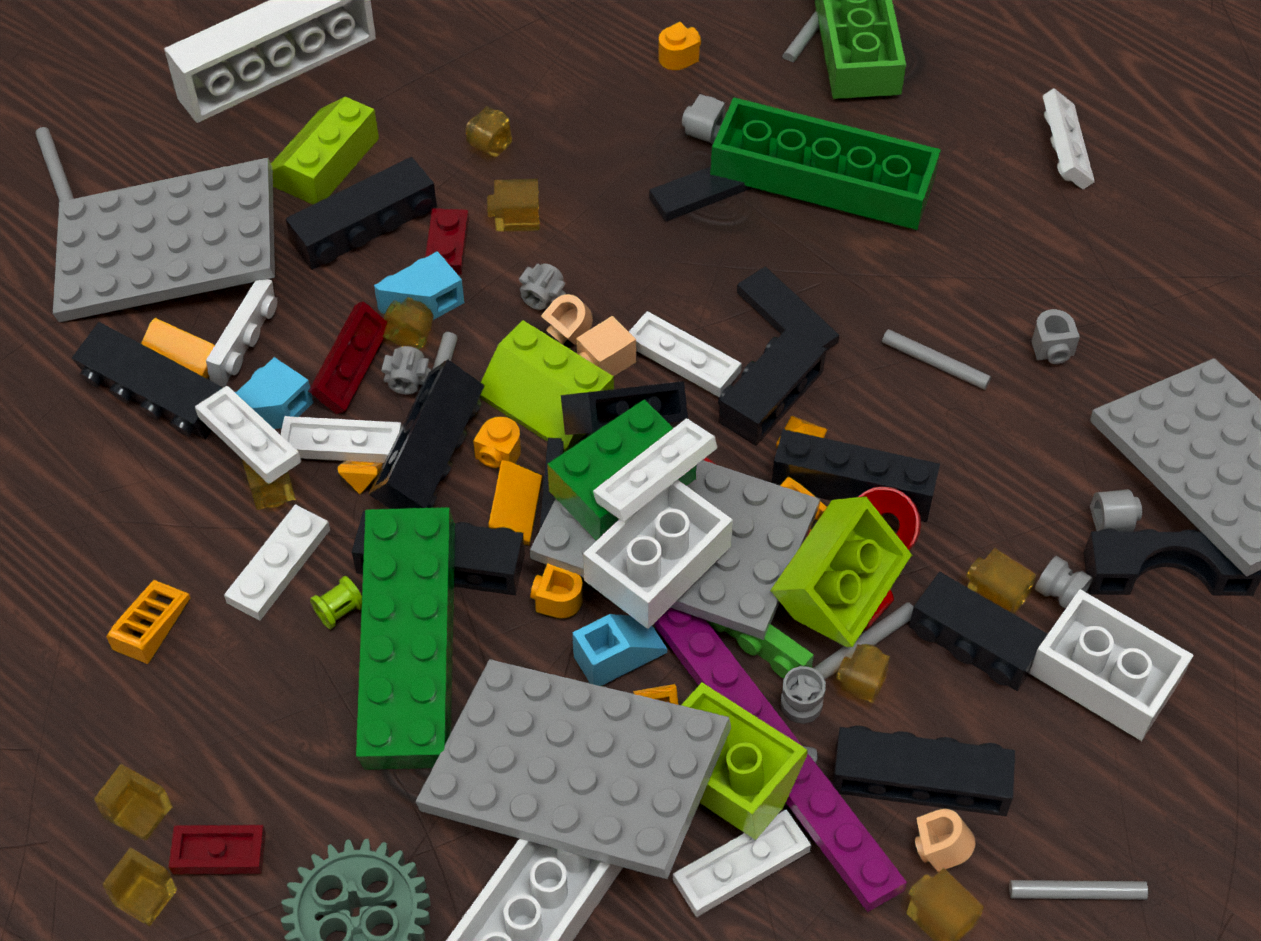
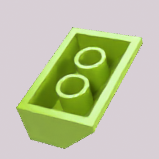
(325, 150)
(530, 377)
(842, 570)
(752, 769)

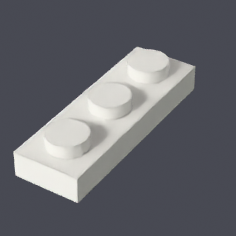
(1067, 139)
(241, 332)
(684, 354)
(248, 434)
(340, 438)
(655, 469)
(277, 562)
(740, 864)

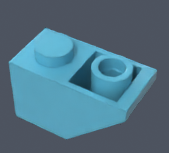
(426, 281)
(276, 393)
(614, 647)

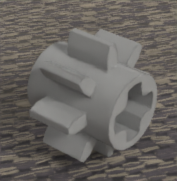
(541, 285)
(405, 369)

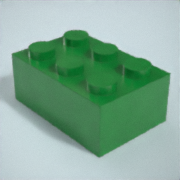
(598, 458)

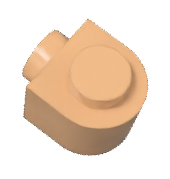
(568, 318)
(944, 839)

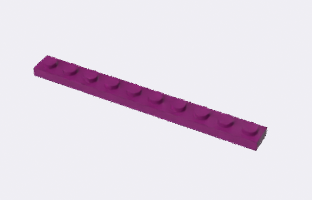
(813, 796)

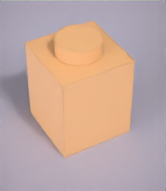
(608, 346)

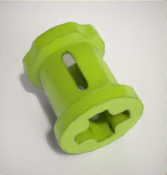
(337, 602)

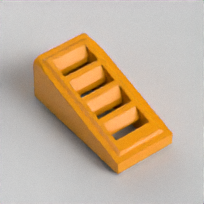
(144, 648)

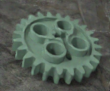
(353, 873)

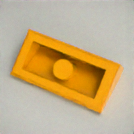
(178, 346)
(515, 499)

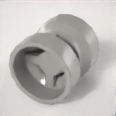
(1060, 582)
(808, 687)

